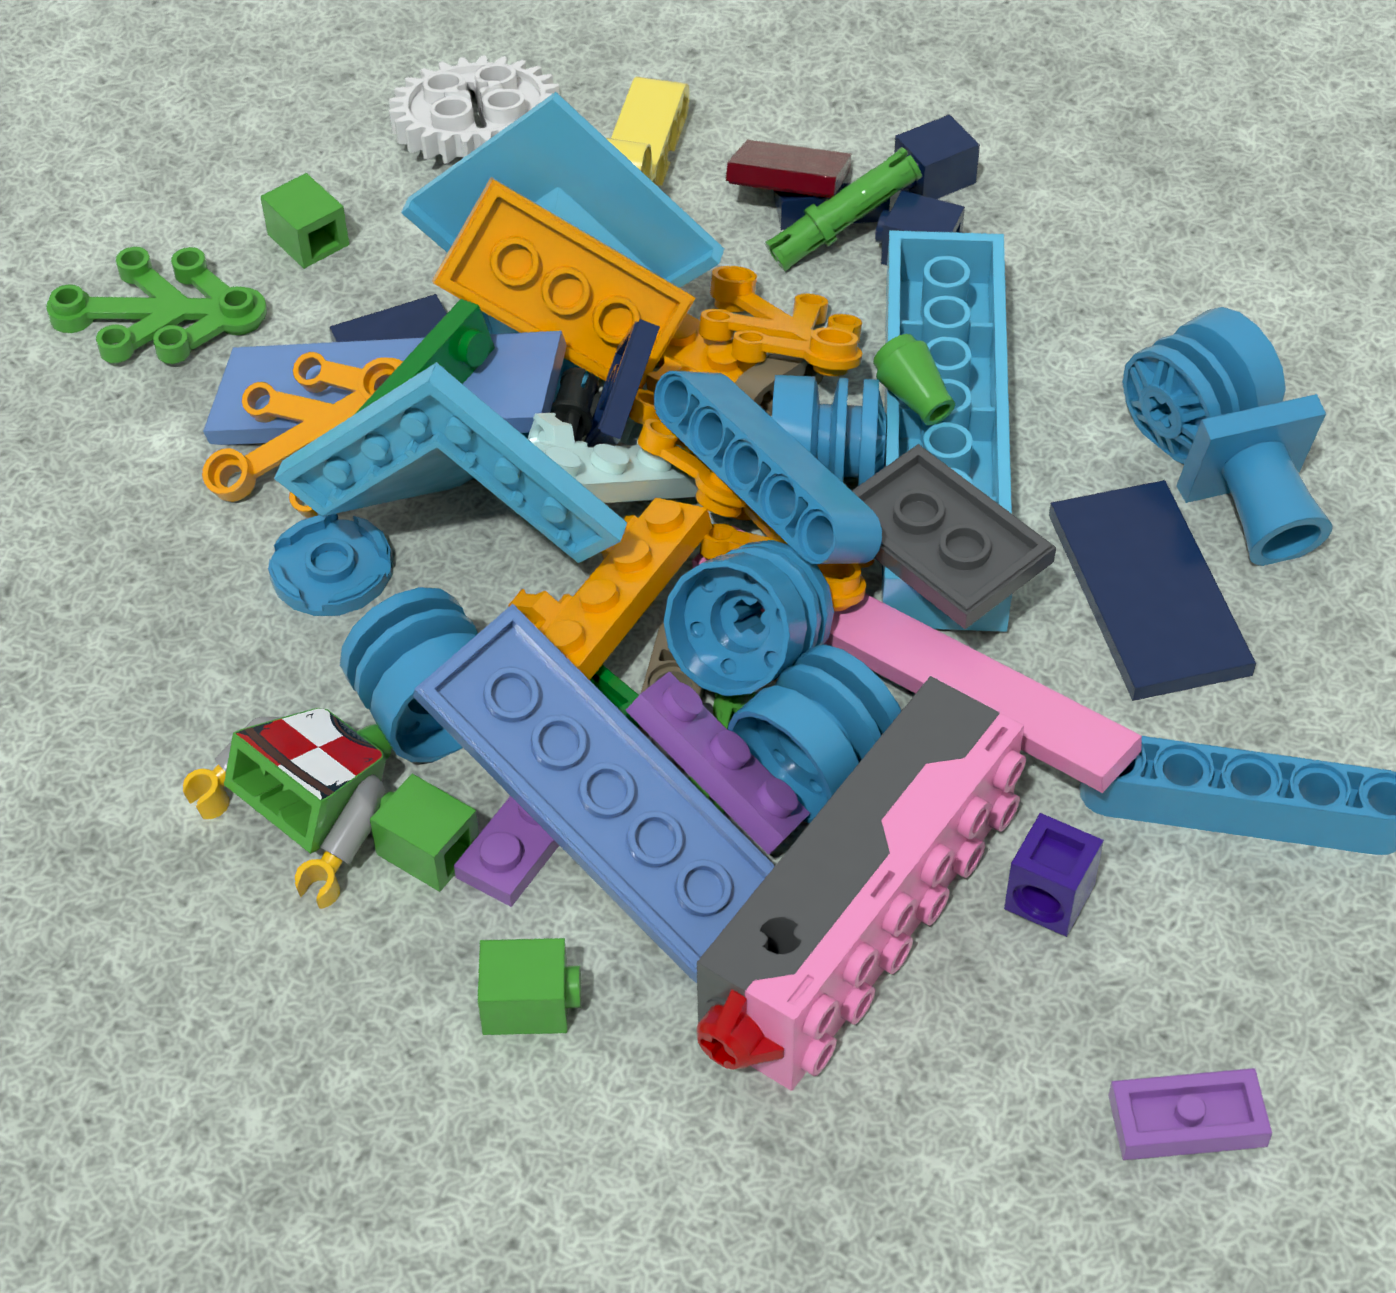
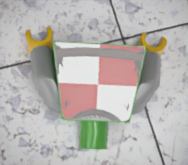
(308, 780)

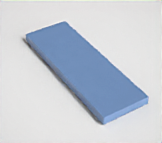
(512, 381)
(596, 785)

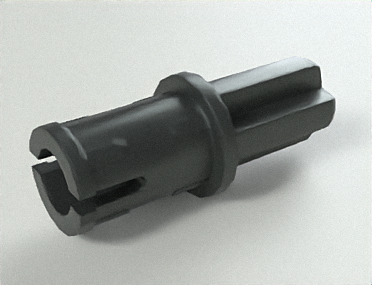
(575, 402)

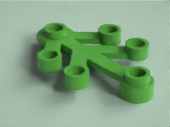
(225, 308)

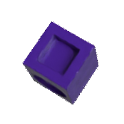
(1053, 874)

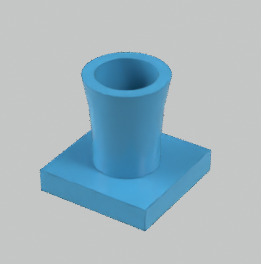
(1259, 462)

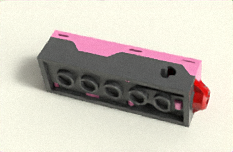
(858, 886)

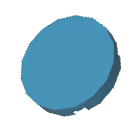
(332, 581)

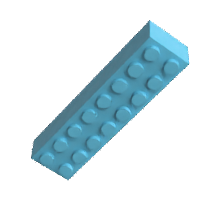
(954, 299)

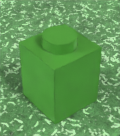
(305, 220)
(423, 831)
(526, 986)

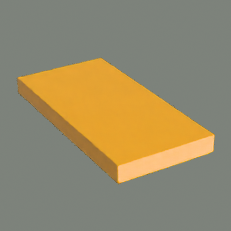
(555, 277)

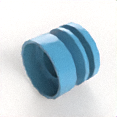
(1200, 372)
(839, 435)
(718, 622)
(394, 653)
(816, 722)

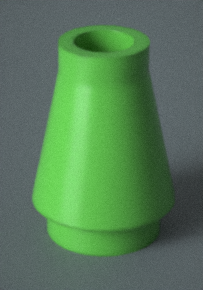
(913, 377)

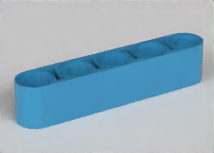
(768, 468)
(1254, 796)

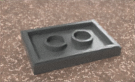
(950, 537)

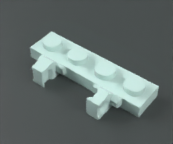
(608, 470)

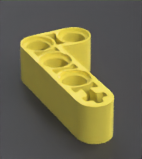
(651, 124)

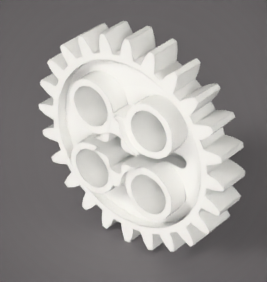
(438, 111)

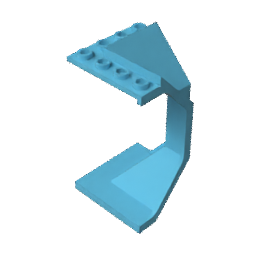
(436, 430)

